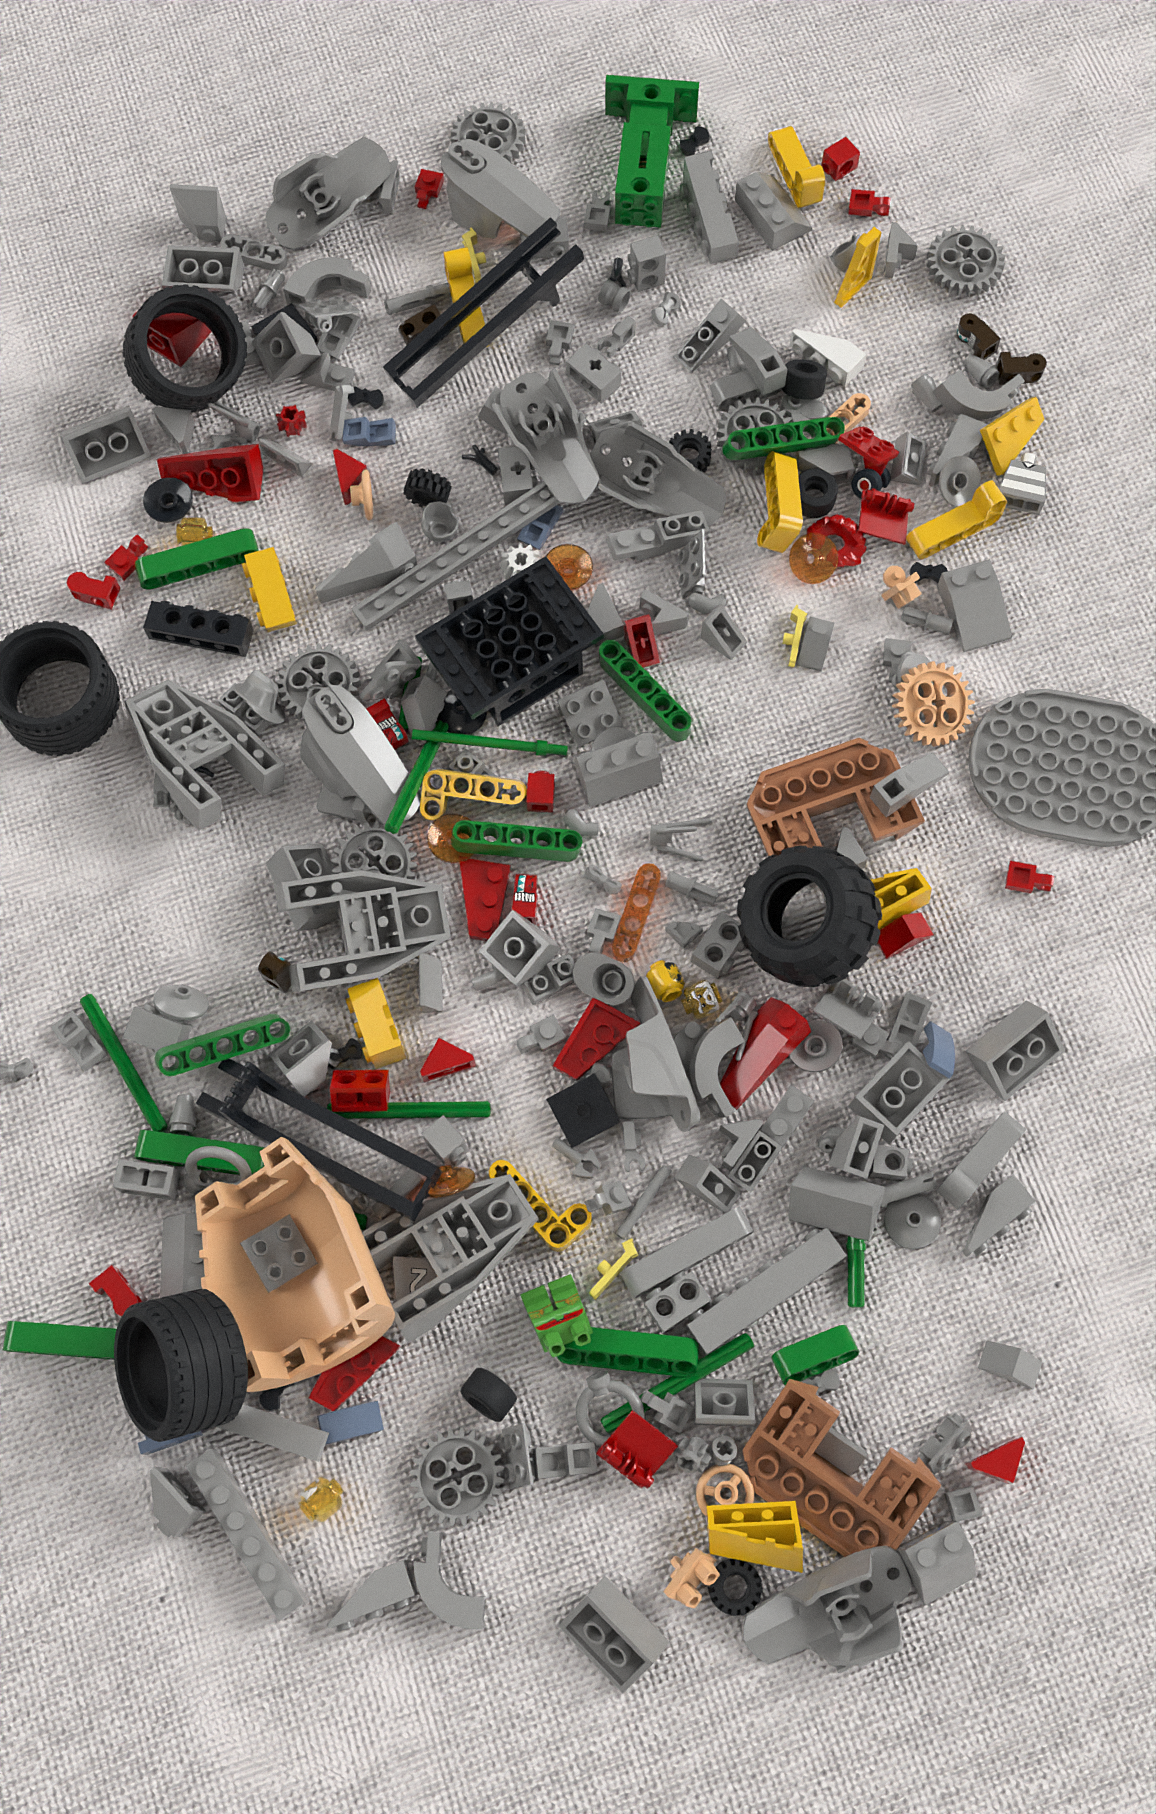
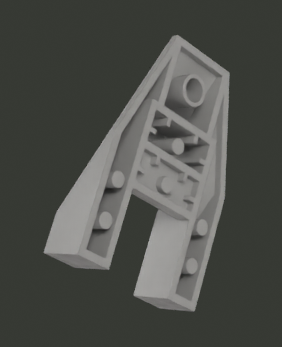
(188, 731)
(381, 923)
(462, 1241)

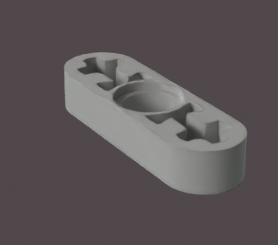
(261, 260)

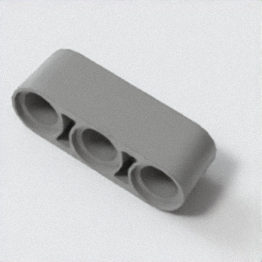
(736, 387)

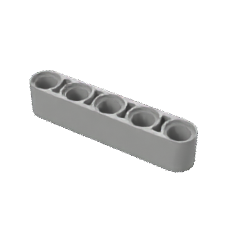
(686, 1252)

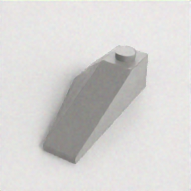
(376, 566)

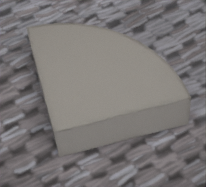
(683, 932)

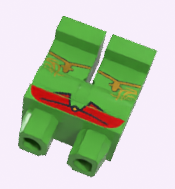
(561, 1325)

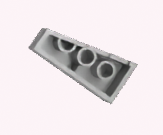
(708, 208)

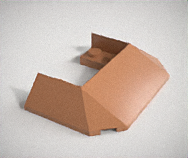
(823, 782)
(827, 1499)

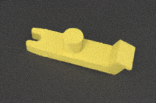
(470, 239)
(799, 617)
(611, 1272)

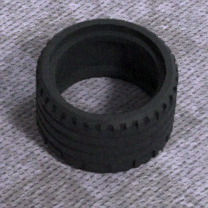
(216, 316)
(83, 723)
(180, 1364)

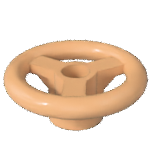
(363, 495)
(739, 1475)

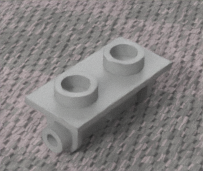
(954, 1436)

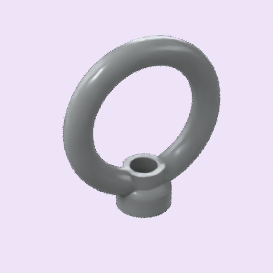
(196, 1181)
(599, 1385)

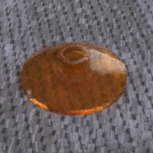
(824, 555)
(573, 558)
(439, 835)
(451, 1181)

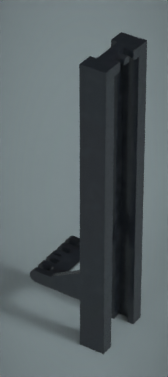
(542, 289)
(253, 1077)

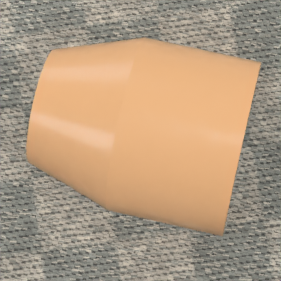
(319, 1313)

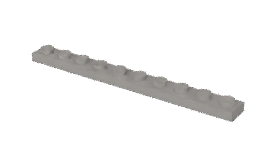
(455, 556)

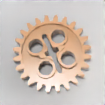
(911, 703)

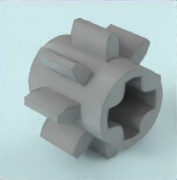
(693, 1454)

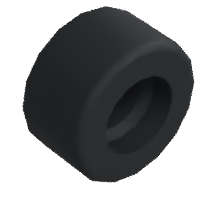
(805, 379)
(822, 481)
(488, 1394)

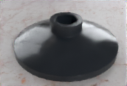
(164, 492)
(459, 721)

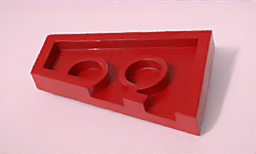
(484, 895)
(593, 1038)
(343, 1380)

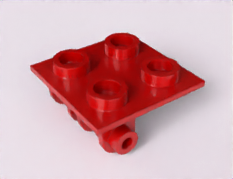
(884, 515)
(637, 1449)

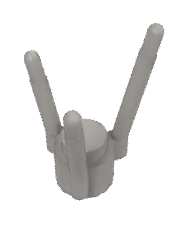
(244, 427)
(662, 834)
(740, 1009)

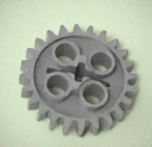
(492, 128)
(965, 260)
(742, 416)
(335, 668)
(393, 848)
(468, 1502)

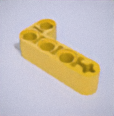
(803, 180)
(460, 280)
(783, 503)
(959, 523)
(474, 791)
(552, 1222)

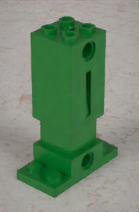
(649, 111)

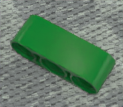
(815, 1354)

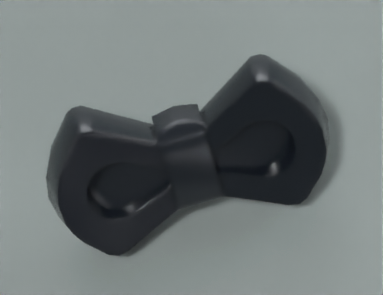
(689, 146)
(374, 398)
(928, 571)
(352, 1050)
(271, 1398)

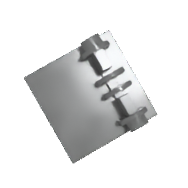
(320, 312)
(692, 565)
(589, 712)
(848, 1009)
(278, 1253)
(515, 1444)

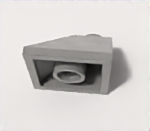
(200, 210)
(285, 348)
(519, 948)
(304, 1058)
(173, 1503)

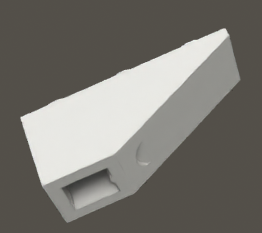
(837, 355)

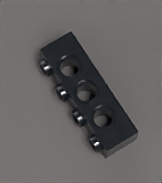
(234, 641)

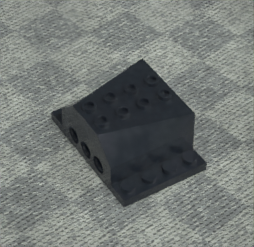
(512, 643)

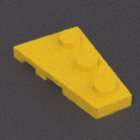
(860, 267)
(1011, 432)

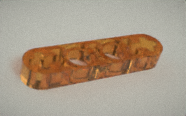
(638, 913)

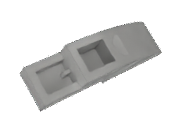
(656, 539)
(771, 1138)

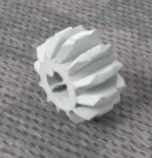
(512, 561)

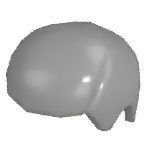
(843, 253)
(439, 522)

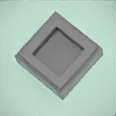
(963, 1503)

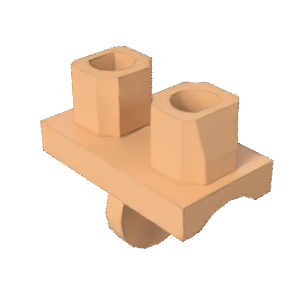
(901, 589)
(688, 1574)

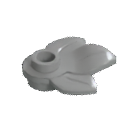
(803, 409)

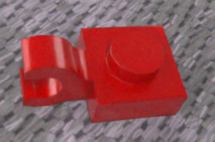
(428, 186)
(863, 203)
(123, 560)
(1023, 878)

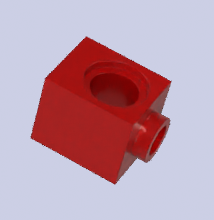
(840, 159)
(540, 792)

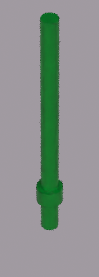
(539, 747)

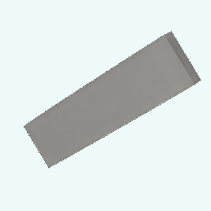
(278, 1432)

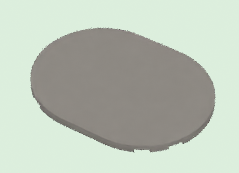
(1067, 767)

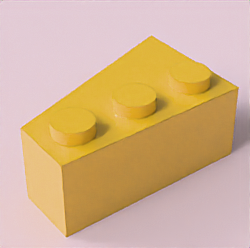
(269, 590)
(901, 894)
(375, 1024)
(757, 1533)

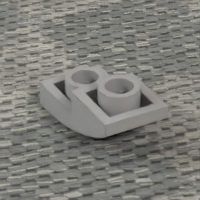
(236, 705)
(469, 763)
(550, 980)

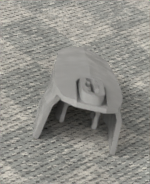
(326, 190)
(491, 190)
(549, 436)
(657, 476)
(352, 756)
(649, 1071)
(835, 1612)

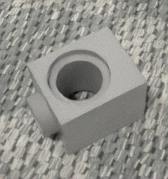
(881, 1171)

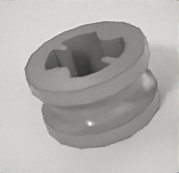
(730, 1454)

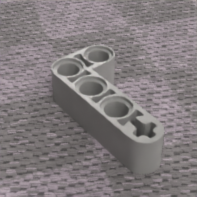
(980, 1160)

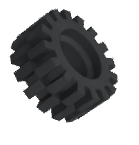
(695, 442)
(426, 487)
(753, 1591)

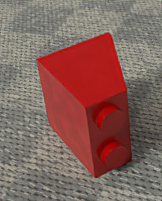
(176, 336)

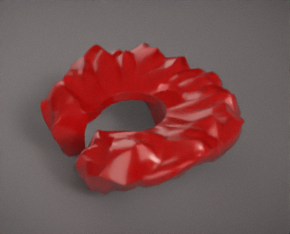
(848, 530)

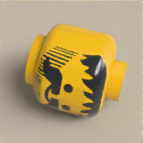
(665, 980)

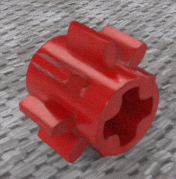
(291, 420)

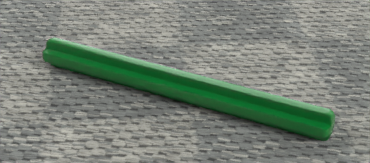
(414, 782)
(123, 1063)
(424, 1110)
(676, 1384)

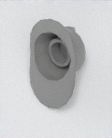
(261, 696)
(603, 978)

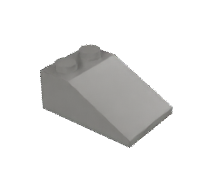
(976, 605)
(898, 1091)

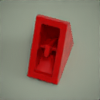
(349, 473)
(641, 640)
(903, 934)
(445, 1060)
(1000, 1462)

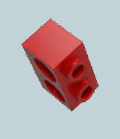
(360, 1090)

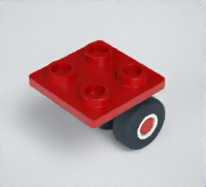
(875, 456)

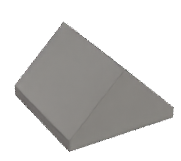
(724, 1402)

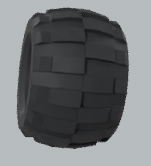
(842, 938)

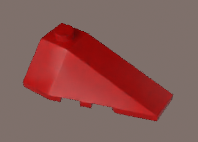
(222, 472)
(770, 1041)

